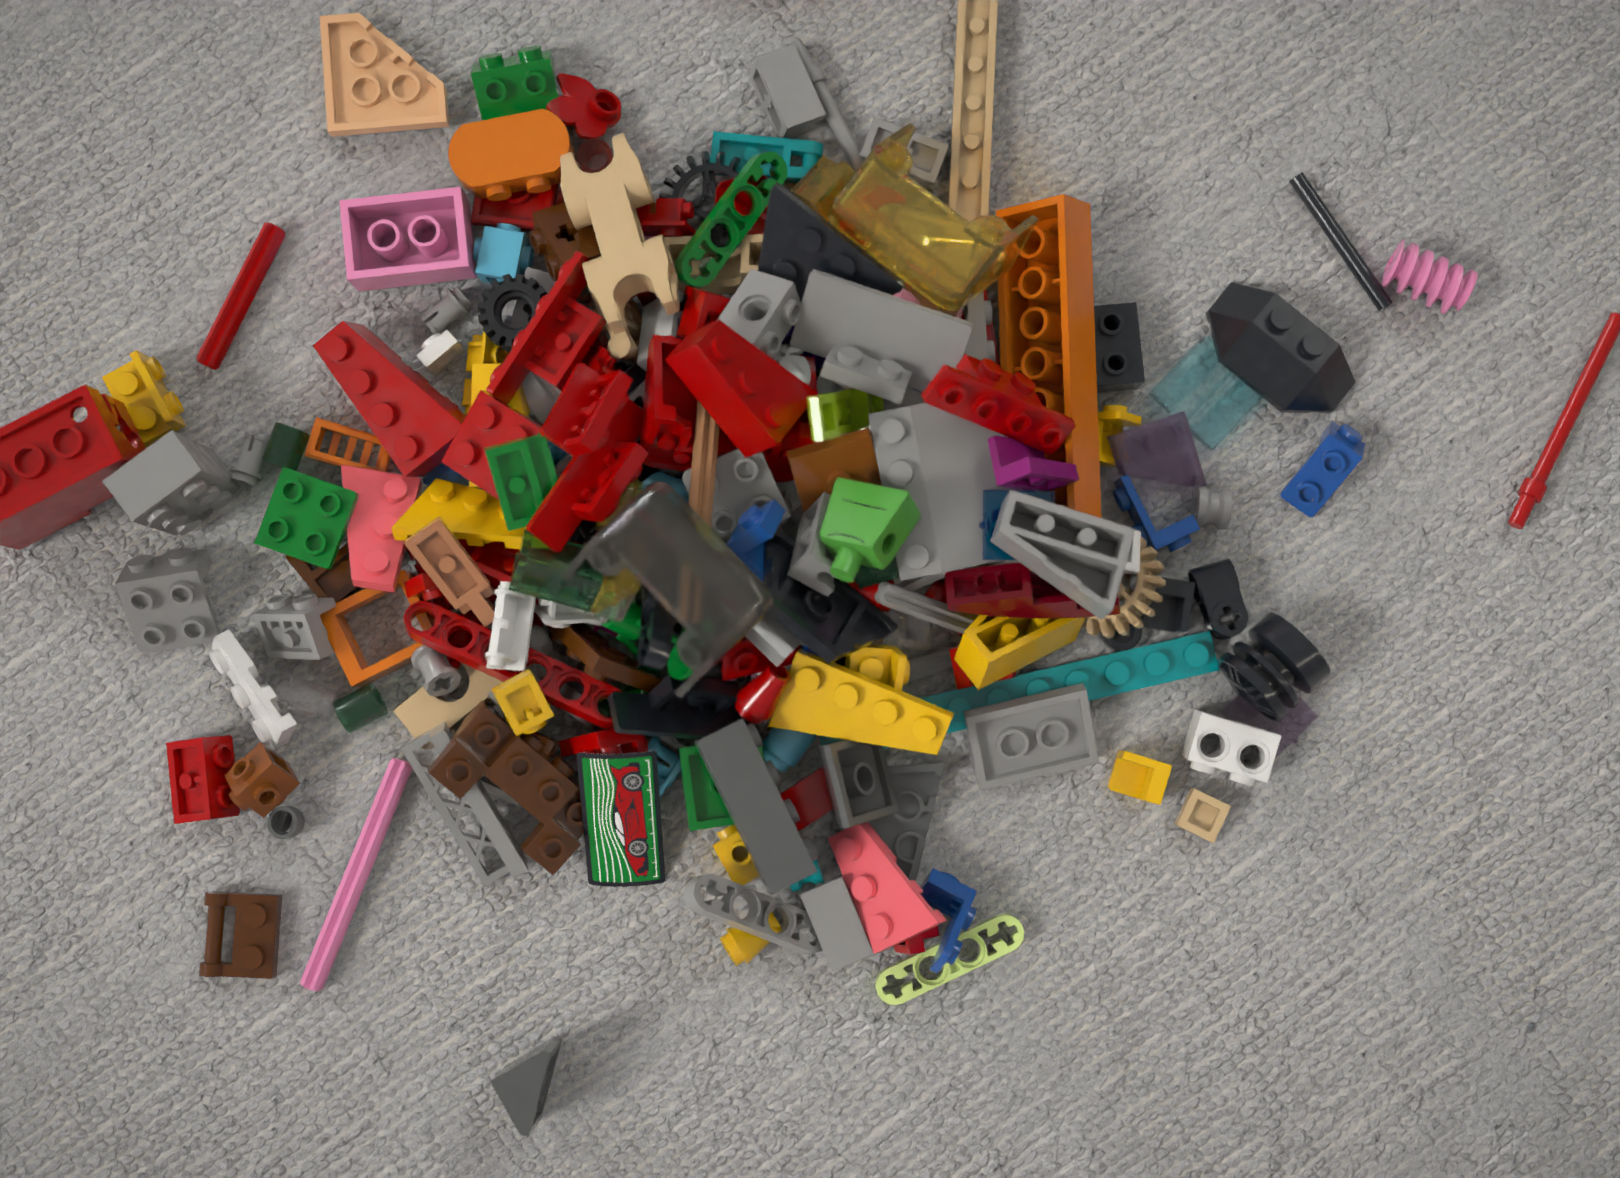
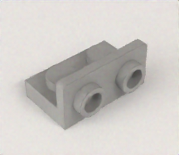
(294, 627)

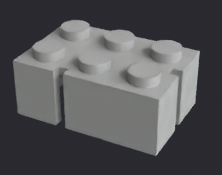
(172, 484)

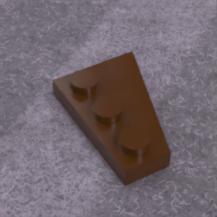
(600, 659)

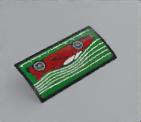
(621, 818)

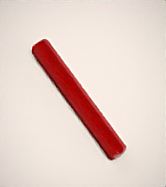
(241, 296)

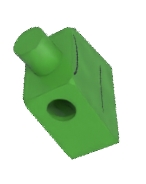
(866, 525)

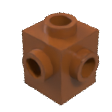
(261, 780)

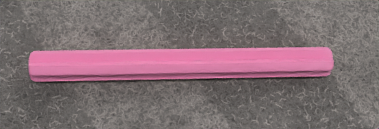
(356, 874)

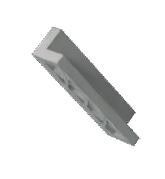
(478, 803)

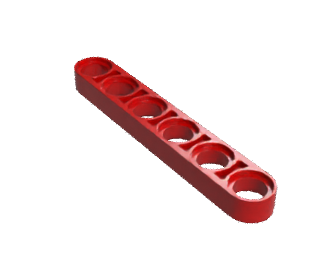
(474, 656)

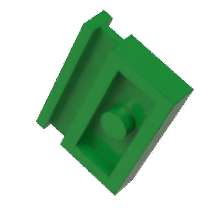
(521, 476)

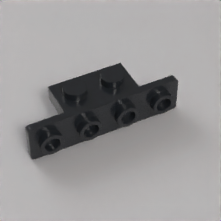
(664, 714)

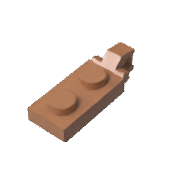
(452, 570)

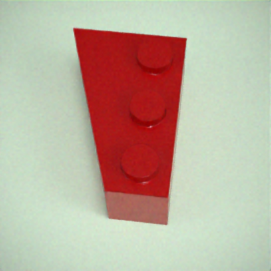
(740, 386)

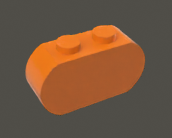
(510, 154)

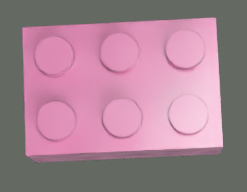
(408, 239)

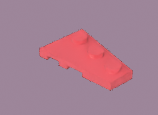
(371, 544)
(881, 892)

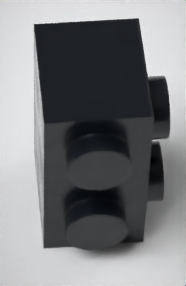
(1118, 348)

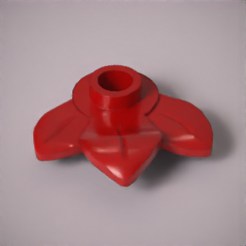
(585, 107)

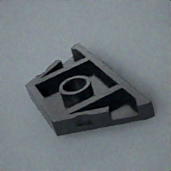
(802, 240)
(825, 624)

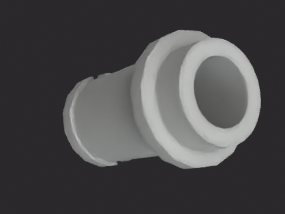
(447, 310)
(249, 462)

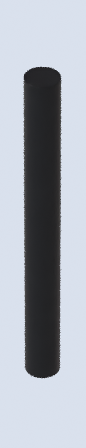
(1340, 241)

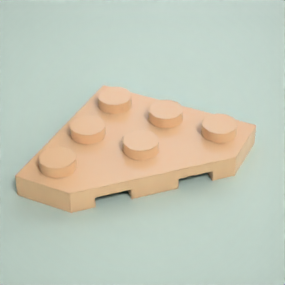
(375, 82)

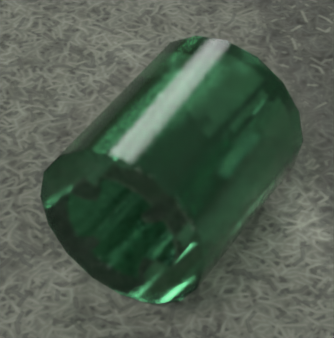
(285, 446)
(360, 707)

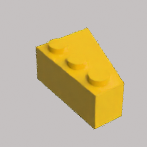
(1003, 645)

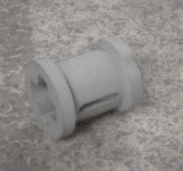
(436, 670)

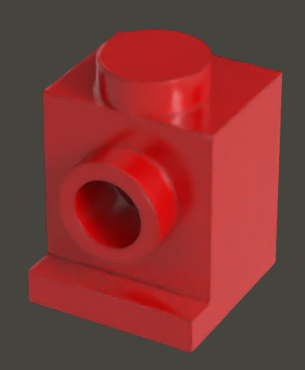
(700, 309)

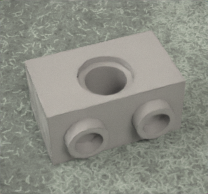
(763, 310)

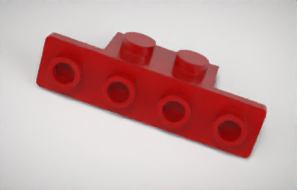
(553, 338)
(998, 402)
(592, 482)

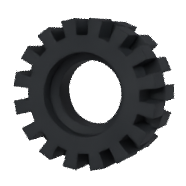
(498, 297)

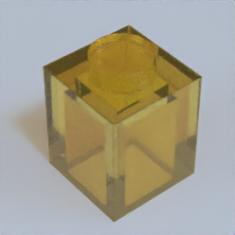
(822, 185)

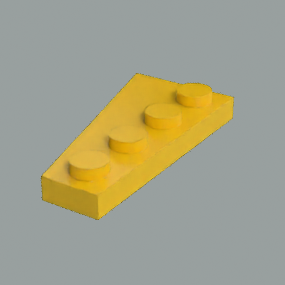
(466, 512)
(854, 707)

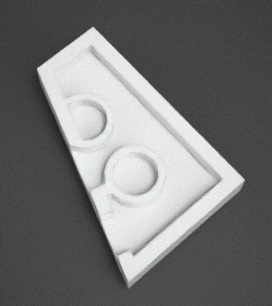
(261, 700)

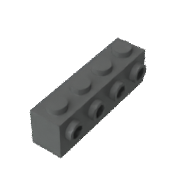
(756, 806)

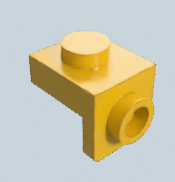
(1109, 423)

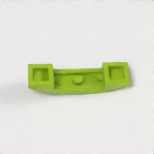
(841, 412)

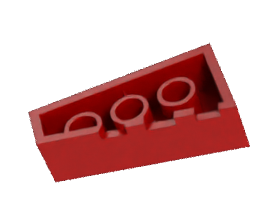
(393, 399)

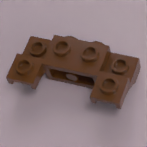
(525, 773)

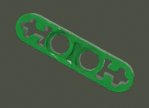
(726, 215)

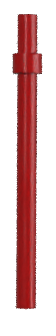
(1534, 488)

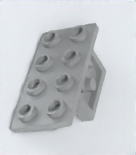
(875, 337)

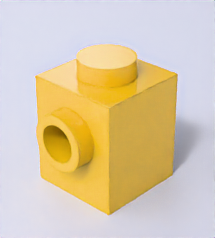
(735, 856)

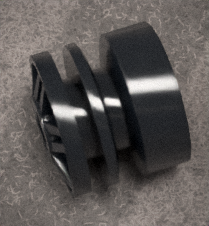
(1280, 660)

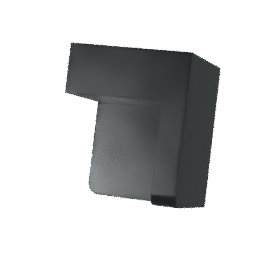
(1174, 610)

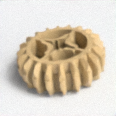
(1136, 601)

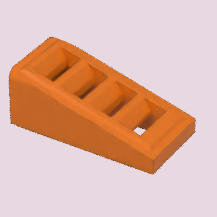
(316, 438)

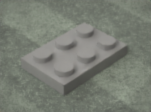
(1031, 736)

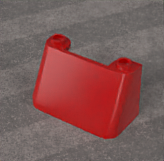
(671, 418)

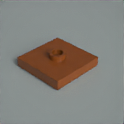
(820, 463)

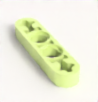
(949, 971)

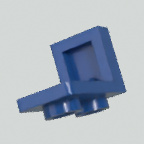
(1324, 469)
(752, 531)
(1173, 536)
(954, 899)

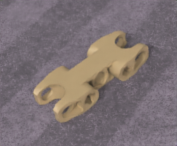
(627, 259)

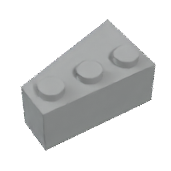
(1065, 548)

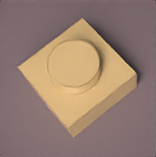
(1202, 815)

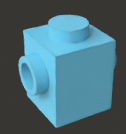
(502, 252)

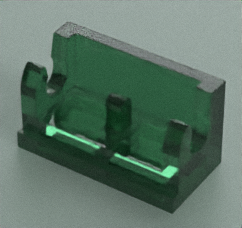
(539, 574)

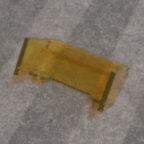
(919, 233)

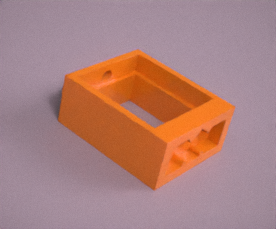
(346, 646)

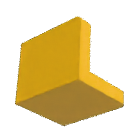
(1139, 777)

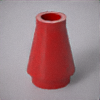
(762, 694)

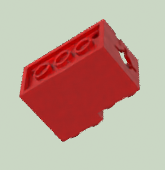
(58, 466)

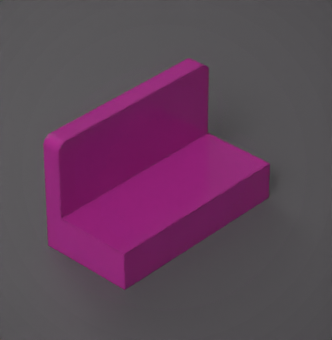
(1026, 467)

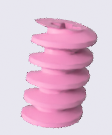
(1429, 277)

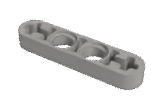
(757, 918)

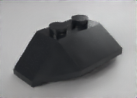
(1278, 351)

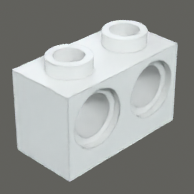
(1232, 740)

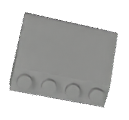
(945, 470)

